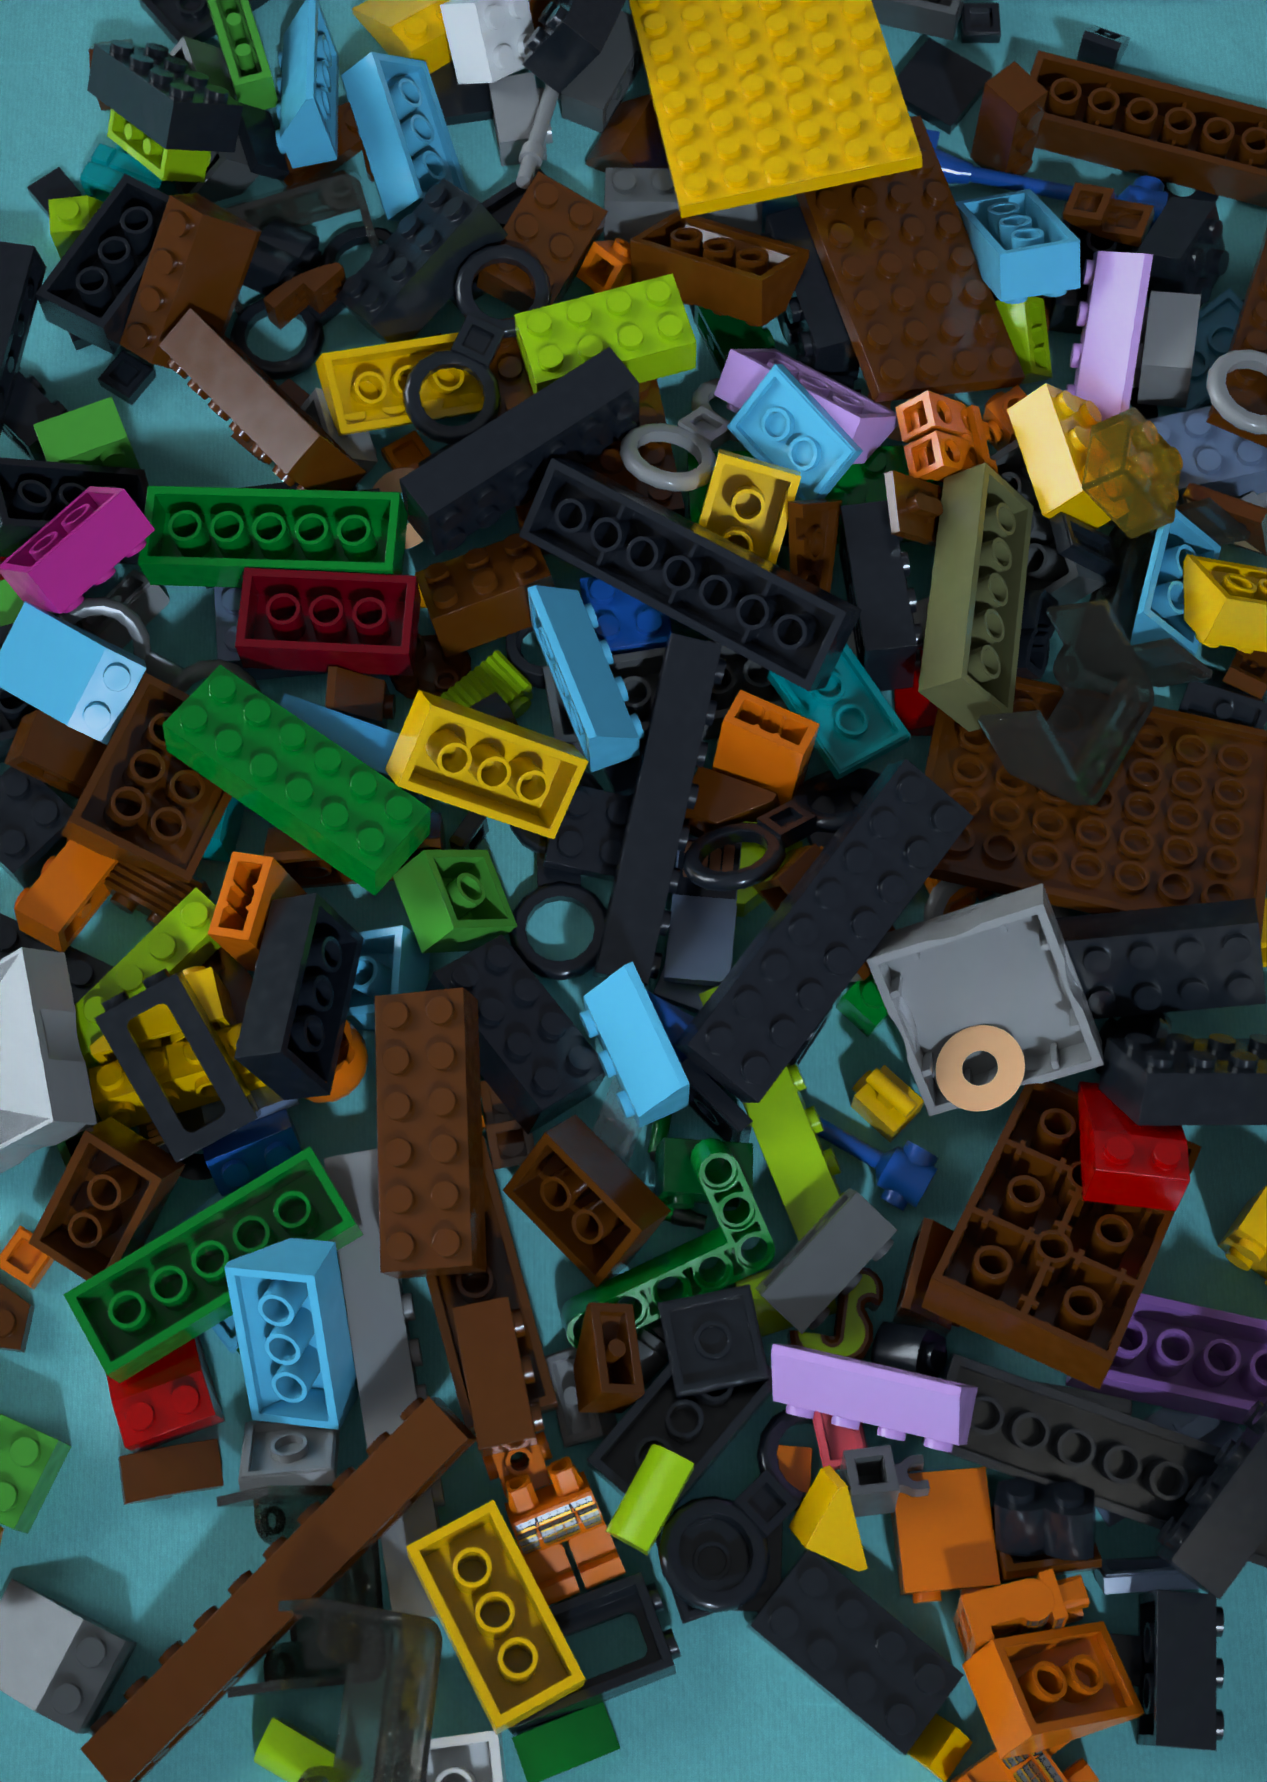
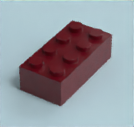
(328, 620)

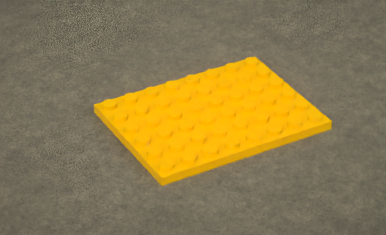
(771, 97)

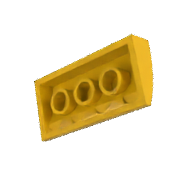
(368, 385)

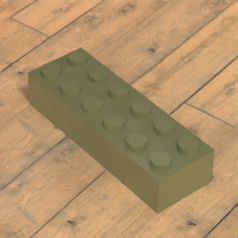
(976, 597)

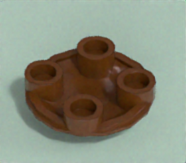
(432, 669)

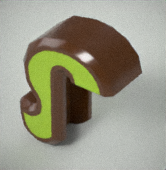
(852, 1324)

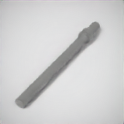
(533, 150)

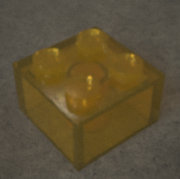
(1132, 473)

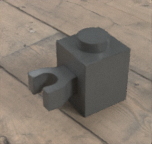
(877, 1481)

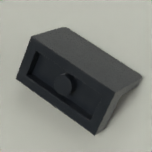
(1224, 702)

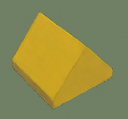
(940, 1747)

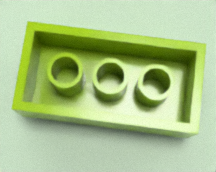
(637, 321)

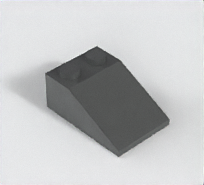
(57, 1658)

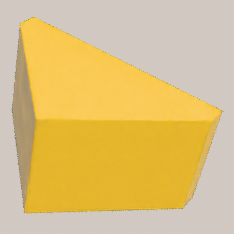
(828, 1523)

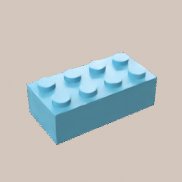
(1021, 246)

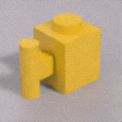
(885, 1101)

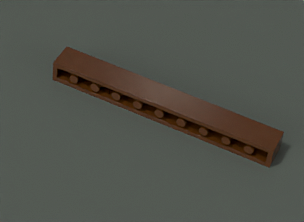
(295, 1568)

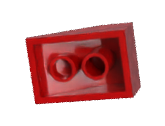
(1126, 1160)
(166, 1399)

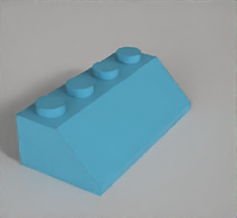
(308, 90)
(401, 130)
(584, 676)
(293, 1333)

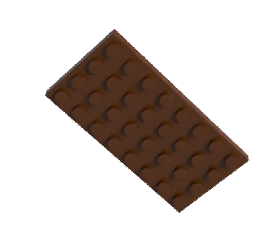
(910, 283)

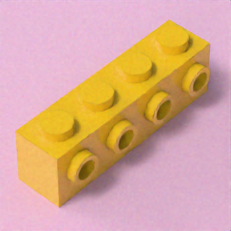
(177, 1073)

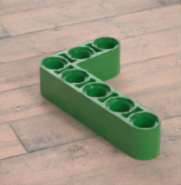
(686, 1259)

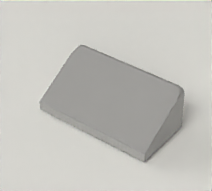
(136, 594)
(574, 1425)

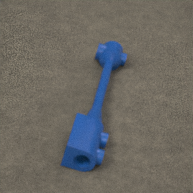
(1144, 190)
(900, 1171)

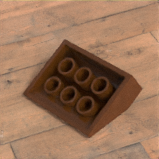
(144, 800)

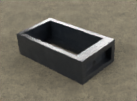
(208, 1048)
(594, 1608)

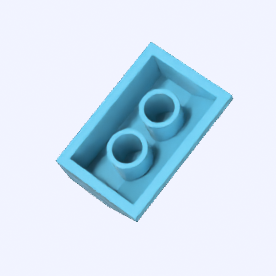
(1162, 596)
(635, 1047)

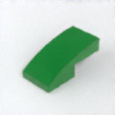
(565, 1743)

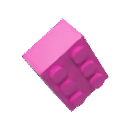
(77, 549)

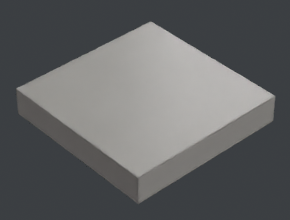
(287, 1455)

